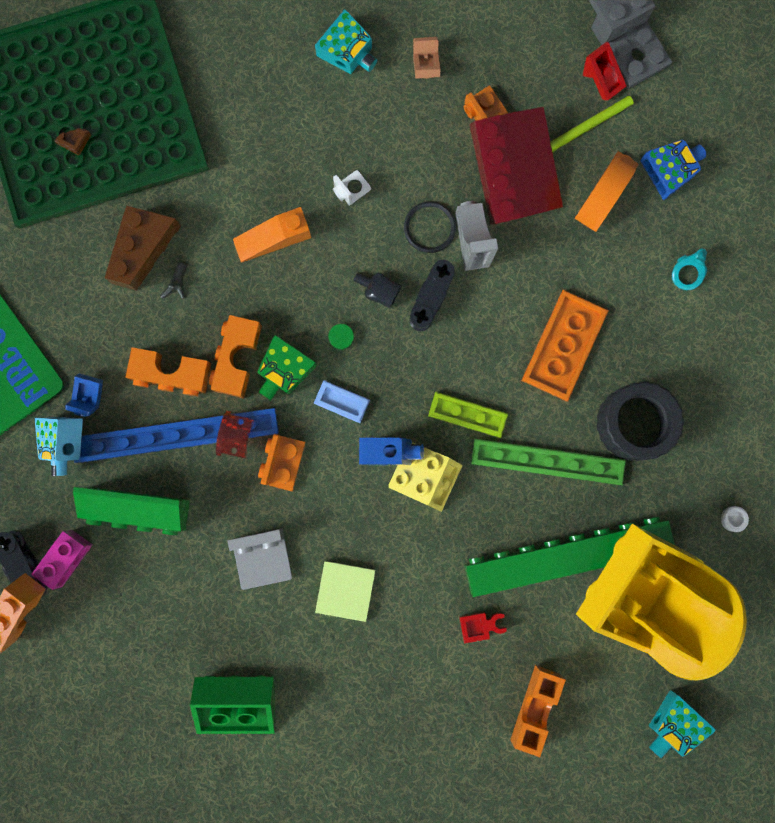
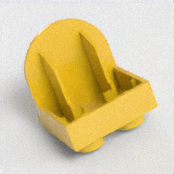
(667, 606)

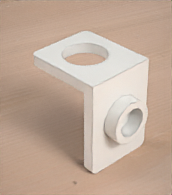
(342, 191)

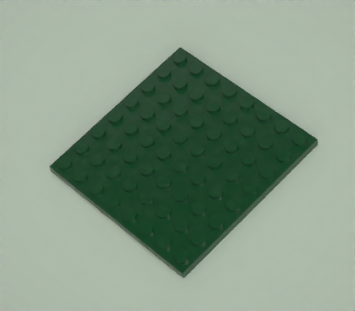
(100, 72)

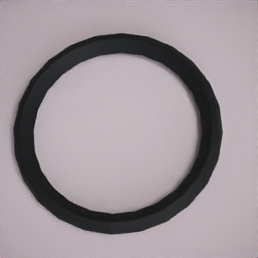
(436, 205)

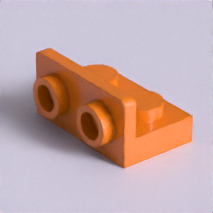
(483, 104)
(282, 462)

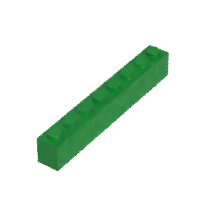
(552, 560)

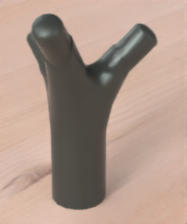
(176, 281)

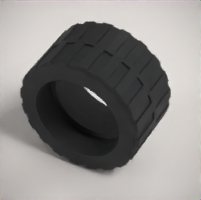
(670, 421)

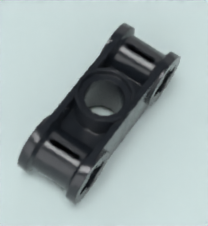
(432, 295)
(17, 557)

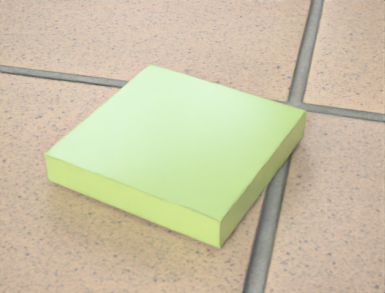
(345, 591)

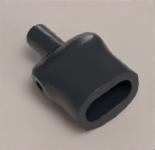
(379, 288)

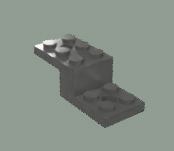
(626, 29)

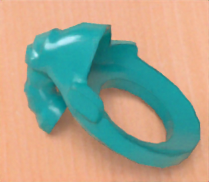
(698, 261)

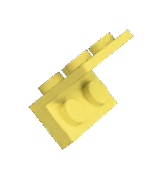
(427, 479)

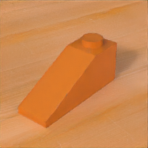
(273, 235)

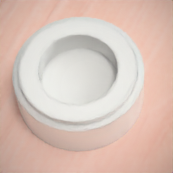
(734, 519)

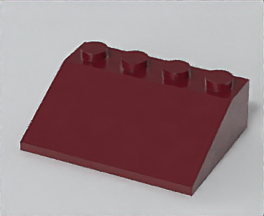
(516, 165)

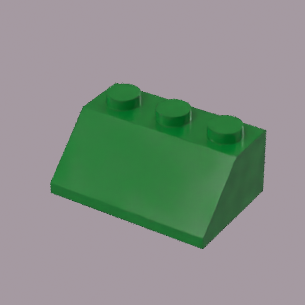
(233, 705)

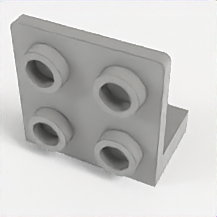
(261, 559)

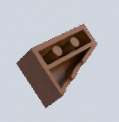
(138, 246)

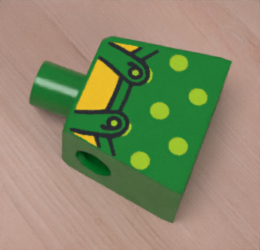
(283, 368)

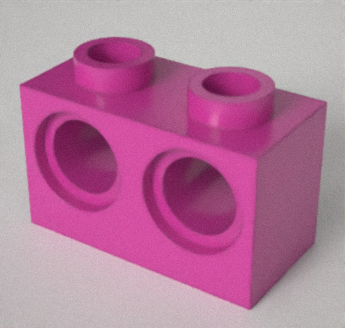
(62, 559)

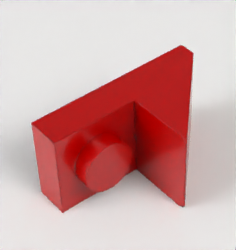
(604, 69)

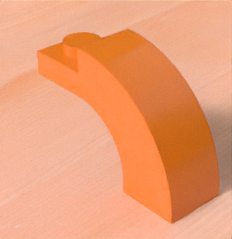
(607, 191)

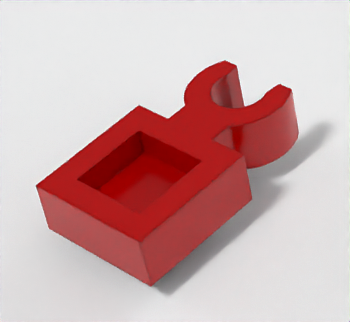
(476, 626)

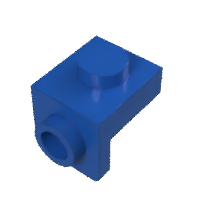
(85, 395)

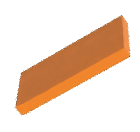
(565, 345)

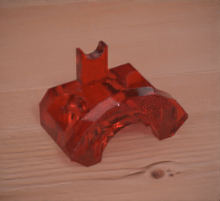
(233, 435)

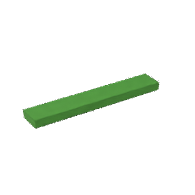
(548, 462)

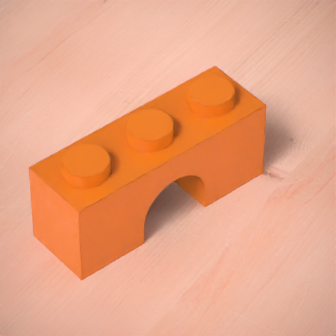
(237, 334)
(145, 368)
(15, 604)
(531, 725)

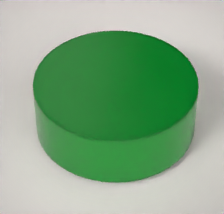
(341, 336)

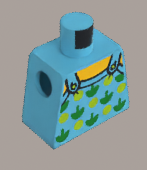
(58, 441)

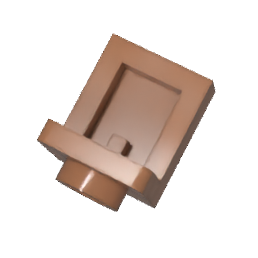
(426, 57)

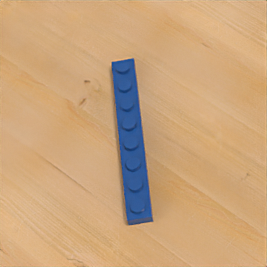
(168, 436)

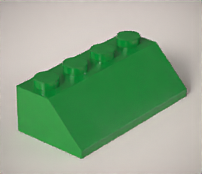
(131, 509)

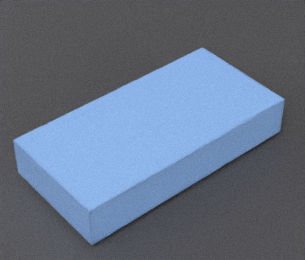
(342, 401)

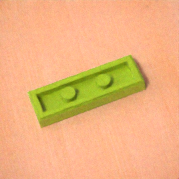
(468, 414)

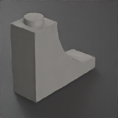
(475, 240)

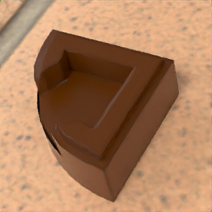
(74, 140)

